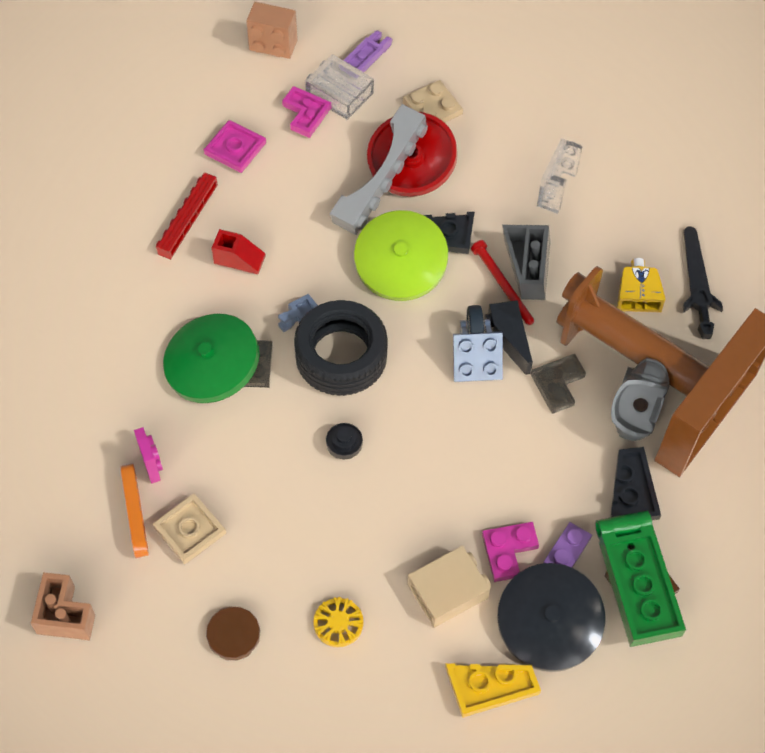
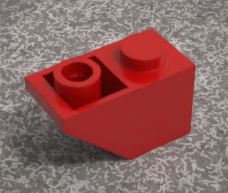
(237, 252)

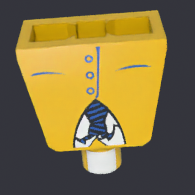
(640, 288)

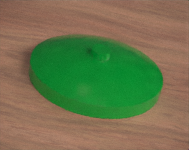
(211, 358)

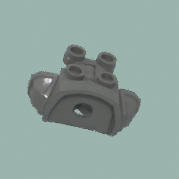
(645, 381)

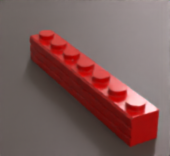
(186, 215)

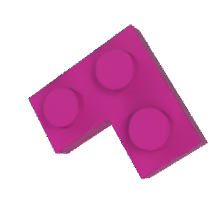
(310, 110)
(149, 454)
(503, 544)

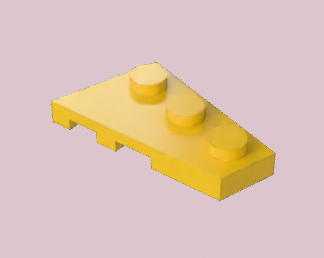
(488, 687)

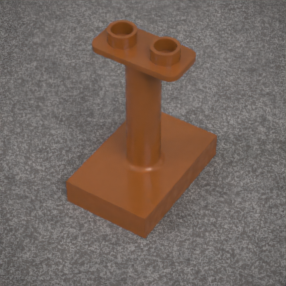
(708, 389)

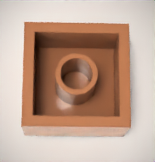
(272, 30)

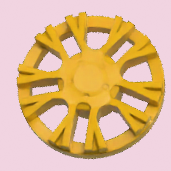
(338, 622)

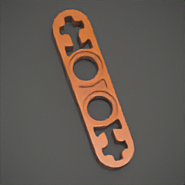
(134, 511)

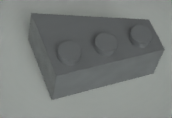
(529, 256)

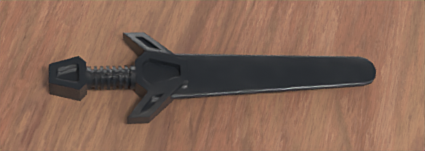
(700, 297)

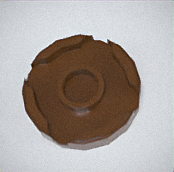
(233, 633)

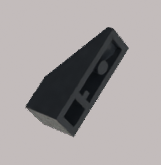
(506, 318)

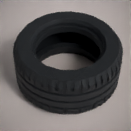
(341, 317)

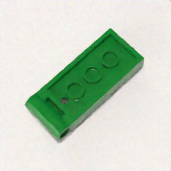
(639, 578)

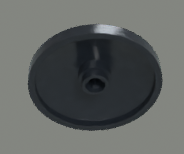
(551, 617)

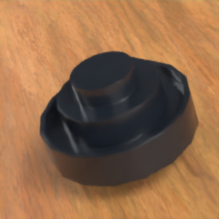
(344, 441)

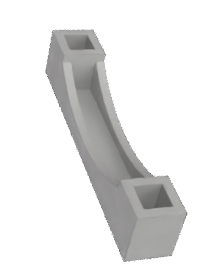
(353, 211)

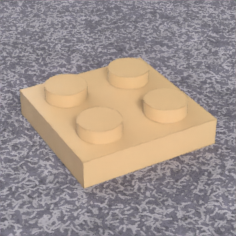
(434, 100)
(189, 528)

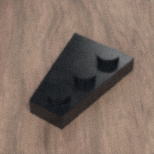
(634, 485)

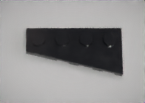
(456, 230)

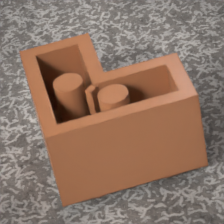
(57, 614)

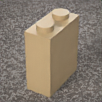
(449, 586)

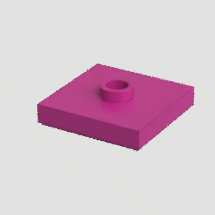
(235, 146)

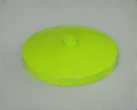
(401, 255)

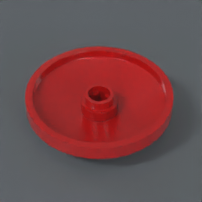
(426, 167)

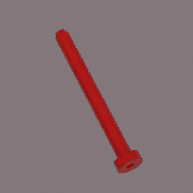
(479, 248)

